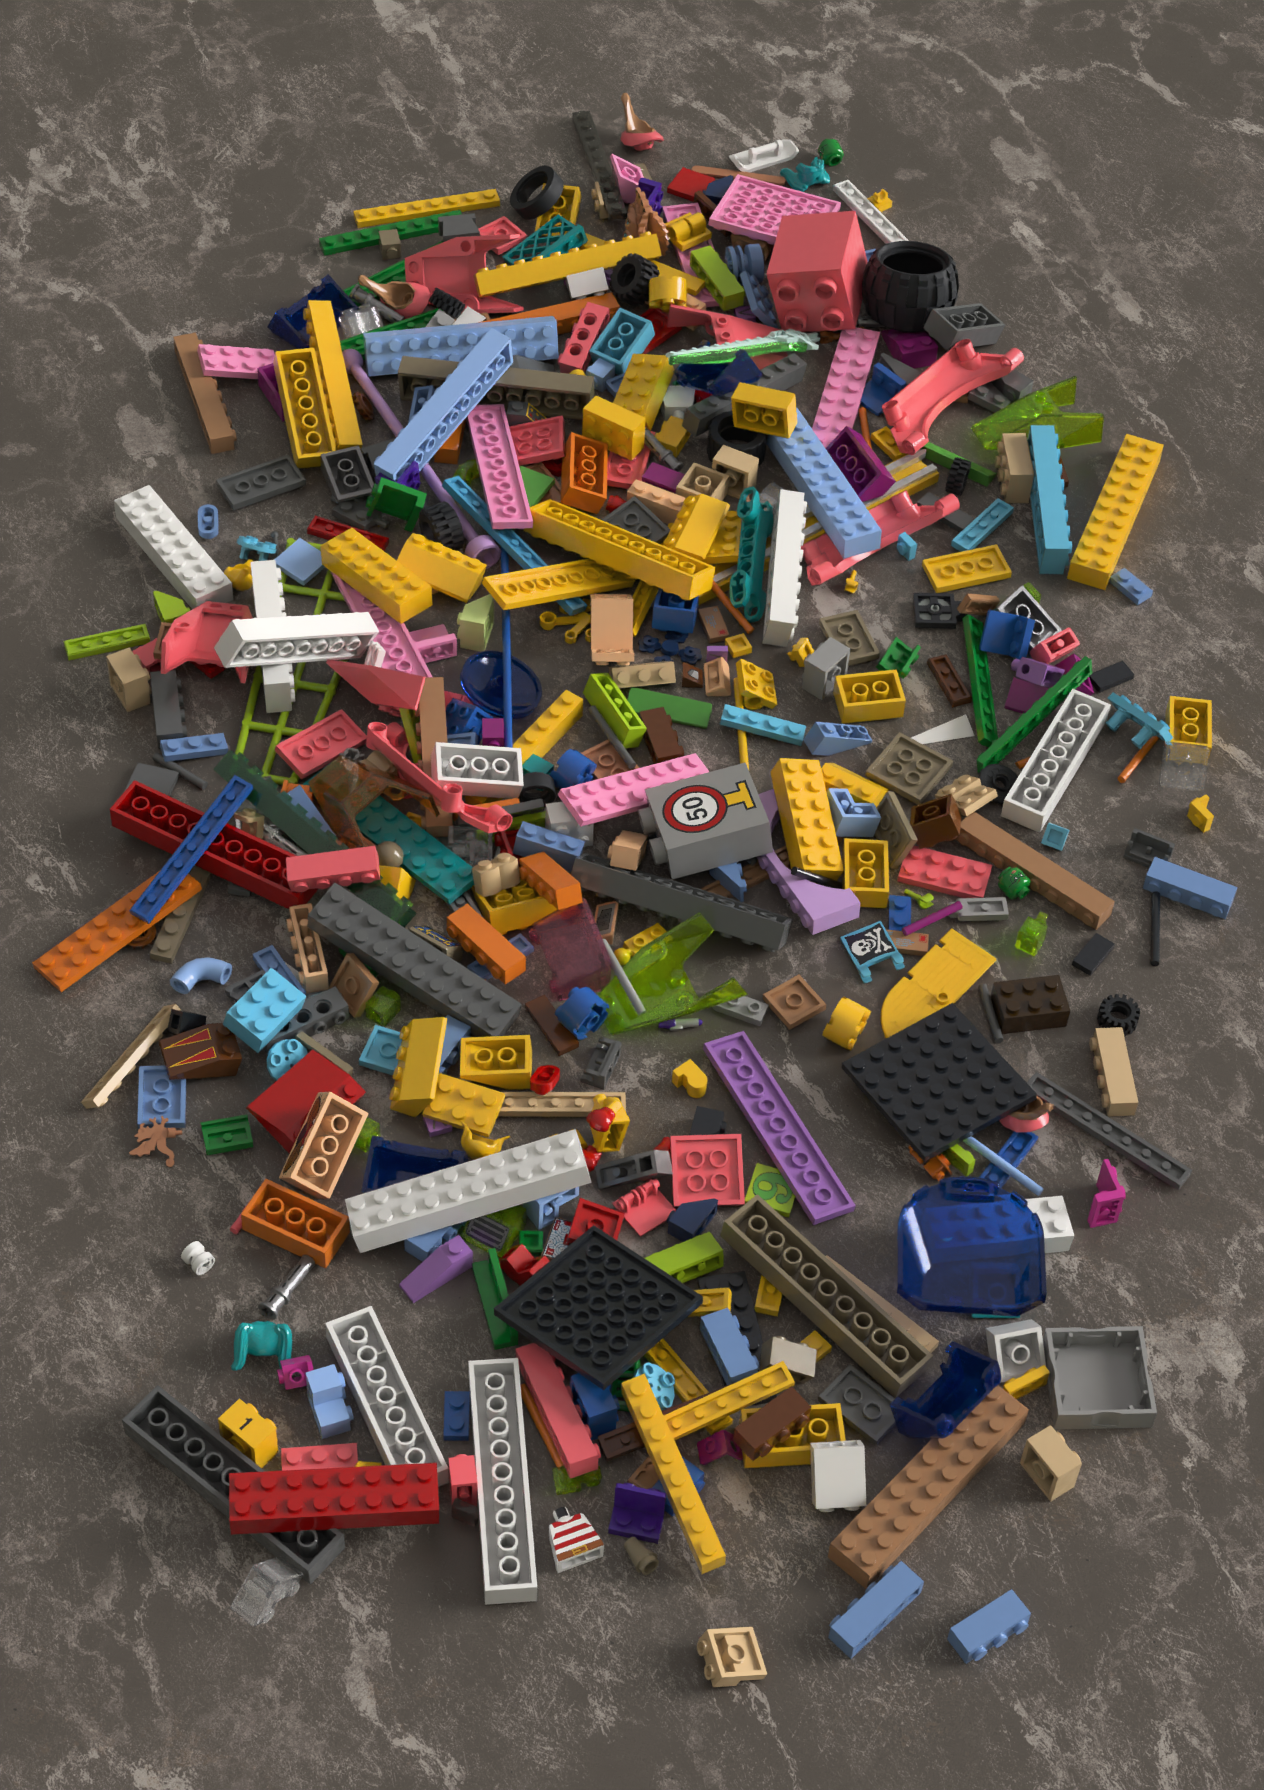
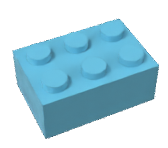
(621, 338)
(264, 1010)

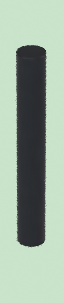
(816, 878)

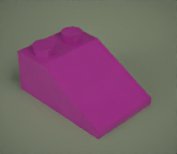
(911, 348)

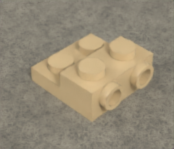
(968, 794)
(731, 1656)

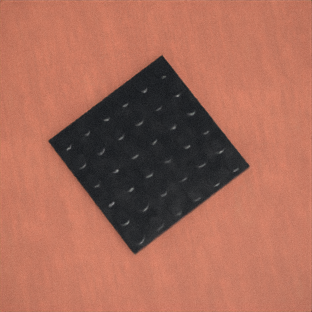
(938, 1082)
(598, 1307)

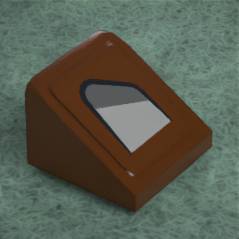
(691, 676)

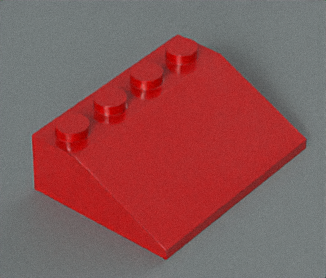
(288, 1100)

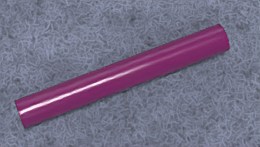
(932, 918)

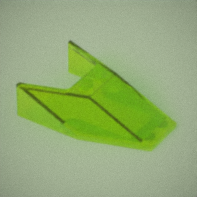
(1042, 409)
(662, 982)

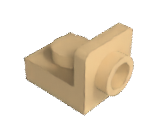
(252, 822)

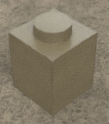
(389, 244)

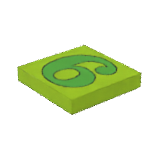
(772, 1188)

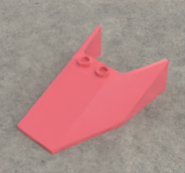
(452, 268)
(725, 329)
(197, 633)
(386, 687)

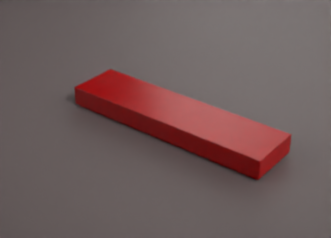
(329, 529)

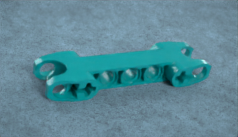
(748, 579)

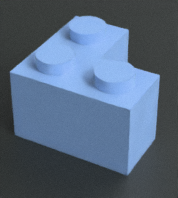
(852, 818)
(545, 1209)
(326, 1400)

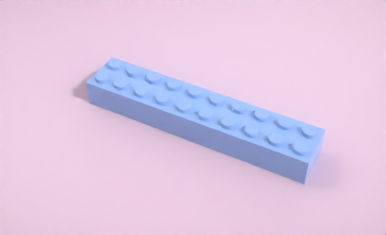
(529, 337)
(448, 406)
(826, 490)

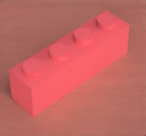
(339, 866)

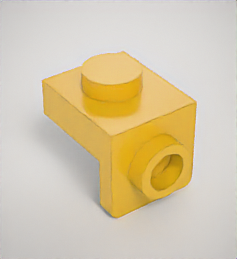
(1199, 814)

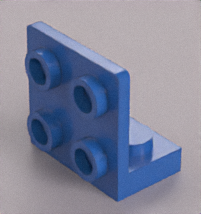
(881, 388)
(1007, 634)
(464, 718)

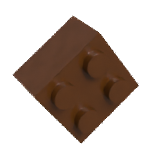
(936, 821)

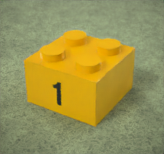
(249, 1432)

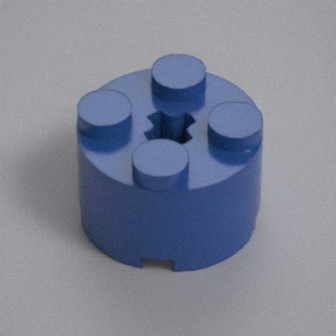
(573, 770)
(582, 1012)

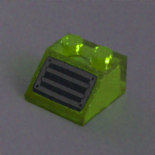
(495, 1229)

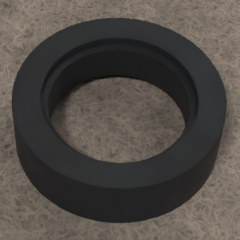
(543, 201)

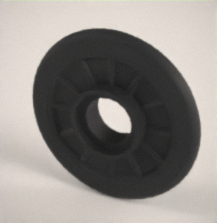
(1001, 773)

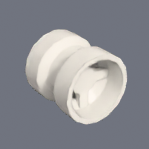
(198, 1258)

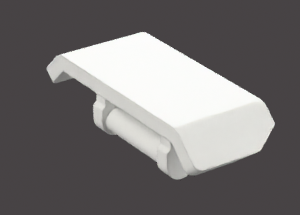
(765, 155)

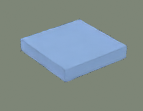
(300, 561)

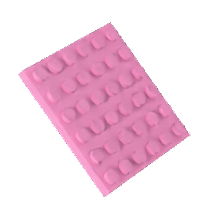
(757, 208)

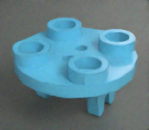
(251, 543)
(276, 1060)
(660, 1383)

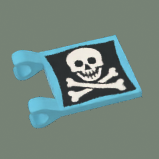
(870, 947)

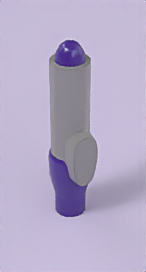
(679, 1024)

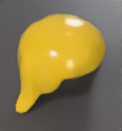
(240, 576)
(478, 1146)

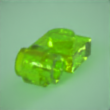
(565, 1485)

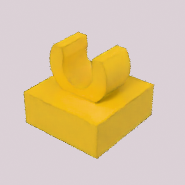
(881, 200)
(801, 651)

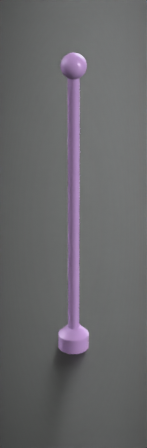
(479, 547)

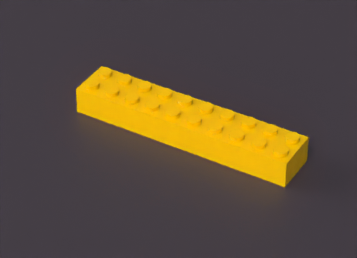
(1115, 512)
(621, 550)

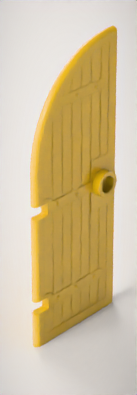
(935, 982)

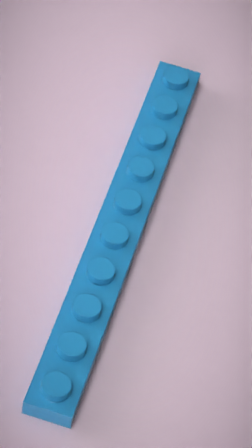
(505, 538)

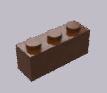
(659, 735)
(772, 1424)

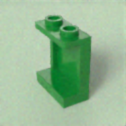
(396, 501)

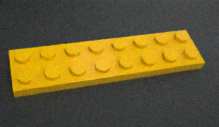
(554, 583)

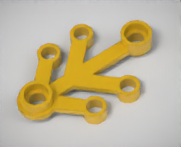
(582, 620)

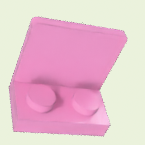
(435, 643)

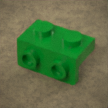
(898, 657)

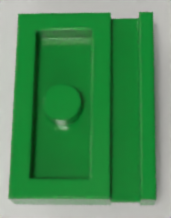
(226, 1134)

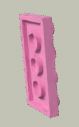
(233, 361)

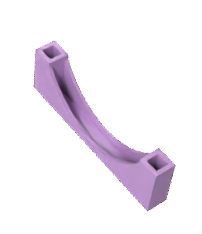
(815, 904)

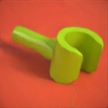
(923, 901)

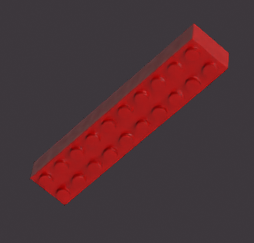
(231, 855)

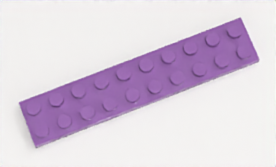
(779, 1128)

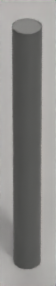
(612, 737)

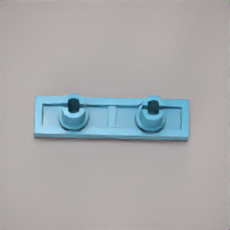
(1148, 721)

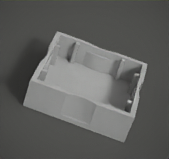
(1099, 1378)

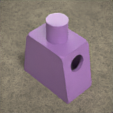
(1037, 672)

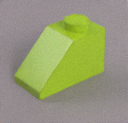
(168, 607)

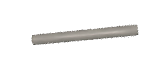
(624, 981)

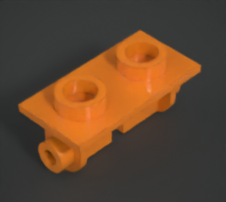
(936, 1166)

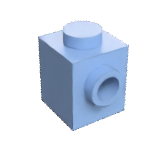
(602, 372)

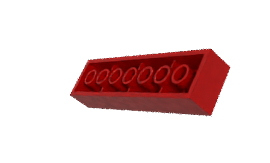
(333, 1498)

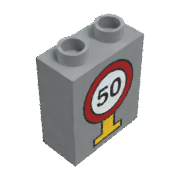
(706, 821)

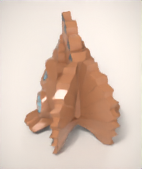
(643, 219)

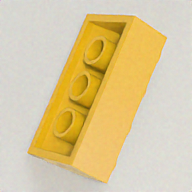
(696, 525)
(442, 567)
(417, 1065)

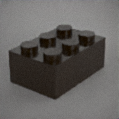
(1030, 1004)

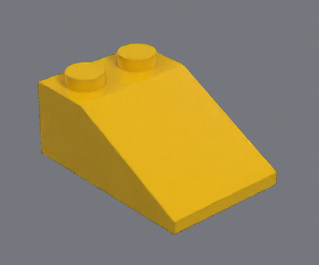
(566, 206)
(497, 1061)

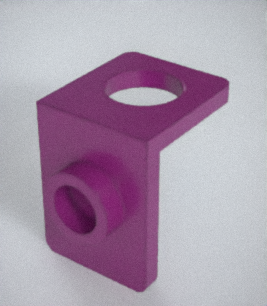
(718, 1446)

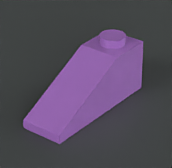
(438, 1268)

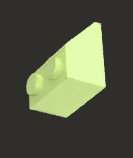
(476, 623)

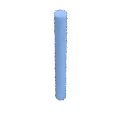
(1005, 1166)

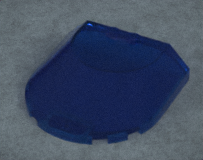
(970, 1250)

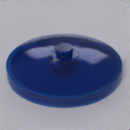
(483, 684)

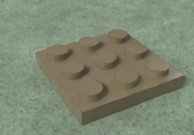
(909, 768)

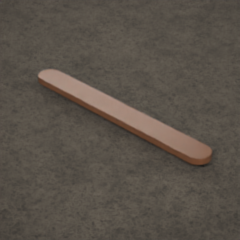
(721, 173)

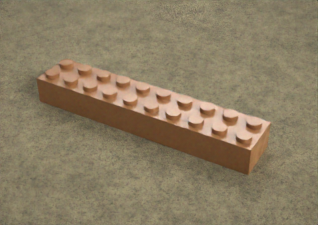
(925, 1488)

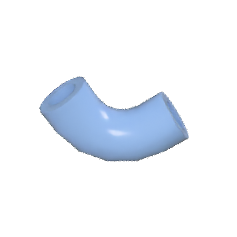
(199, 970)

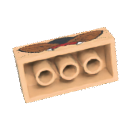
(323, 1145)

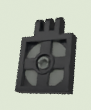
(936, 610)

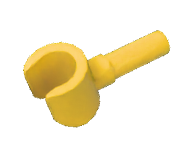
(851, 585)

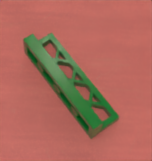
(492, 1292)

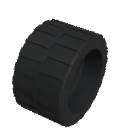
(723, 429)

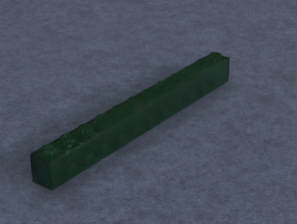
(308, 834)

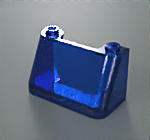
(289, 322)
(720, 377)
(398, 1162)
(951, 1398)

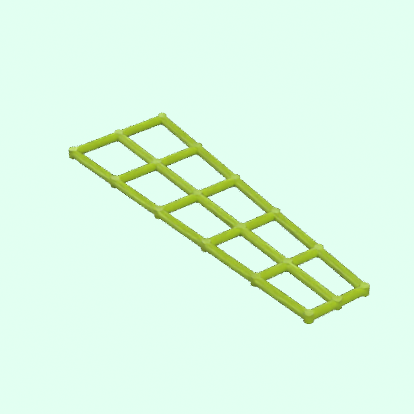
(329, 690)

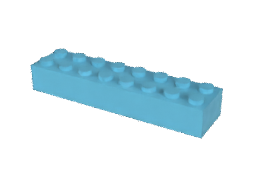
(1048, 501)

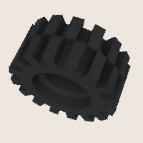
(447, 302)
(958, 476)
(1121, 1005)

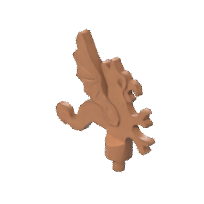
(158, 1136)

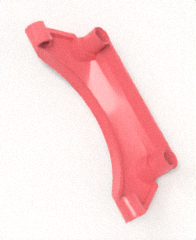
(938, 386)
(892, 517)
(393, 744)

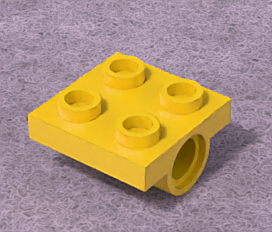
(688, 231)
(755, 686)

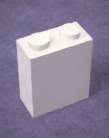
(838, 1475)

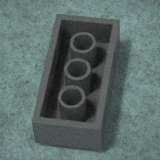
(964, 322)

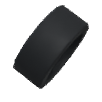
(538, 780)

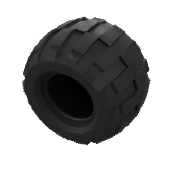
(907, 282)

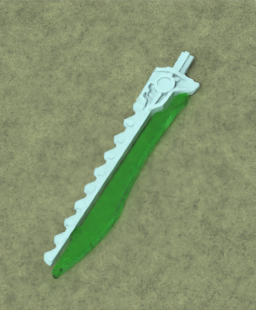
(774, 342)

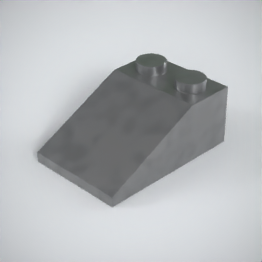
(346, 473)
(1023, 604)

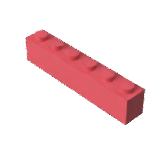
(558, 1410)

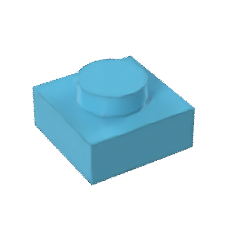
(906, 546)
(1055, 836)

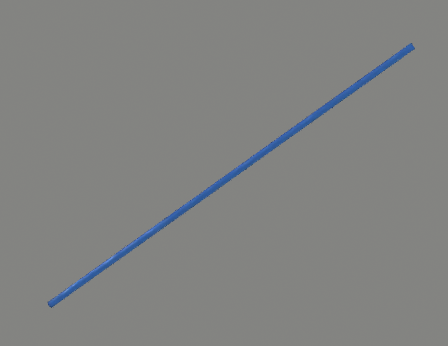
(506, 654)

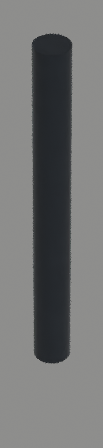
(1155, 928)

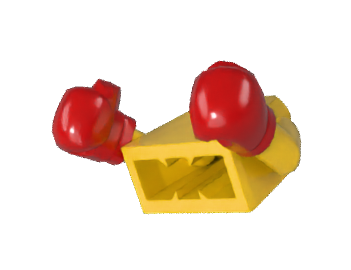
(608, 1127)

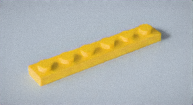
(729, 1400)

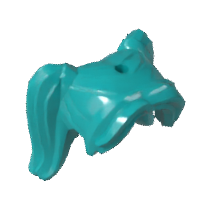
(806, 175)
(261, 1340)

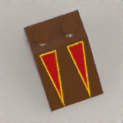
(201, 1053)

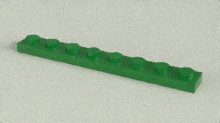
(370, 236)
(980, 682)
(1036, 714)

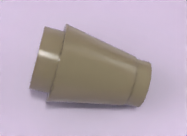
(642, 1557)

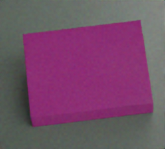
(1023, 695)

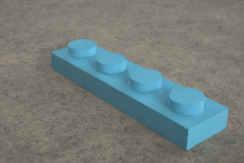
(982, 526)
(763, 725)

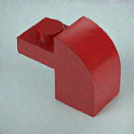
(520, 1264)

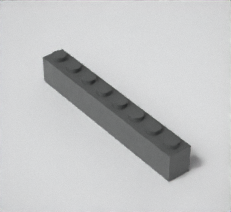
(776, 376)

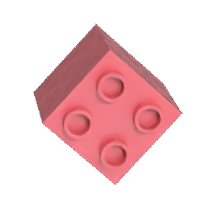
(818, 271)

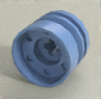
(750, 260)

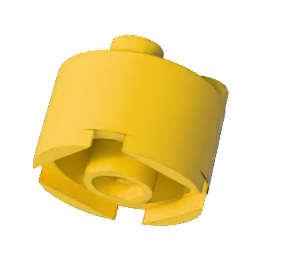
(666, 292)
(846, 1023)

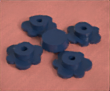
(670, 647)

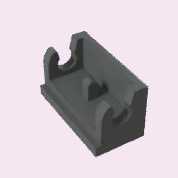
(1144, 847)
(602, 1063)

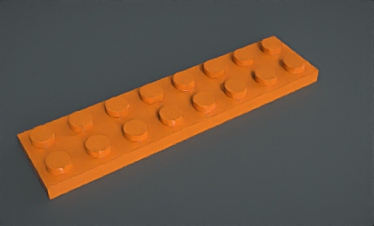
(105, 935)

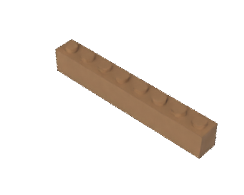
(204, 395)
(431, 730)
(1045, 876)

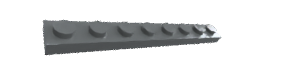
(1110, 1132)

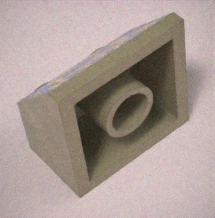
(436, 939)

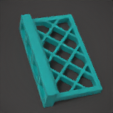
(573, 239)

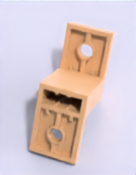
(612, 628)

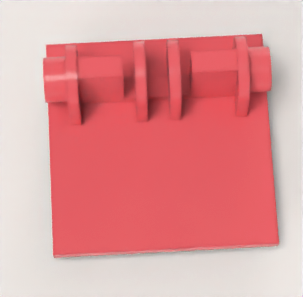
(644, 1207)

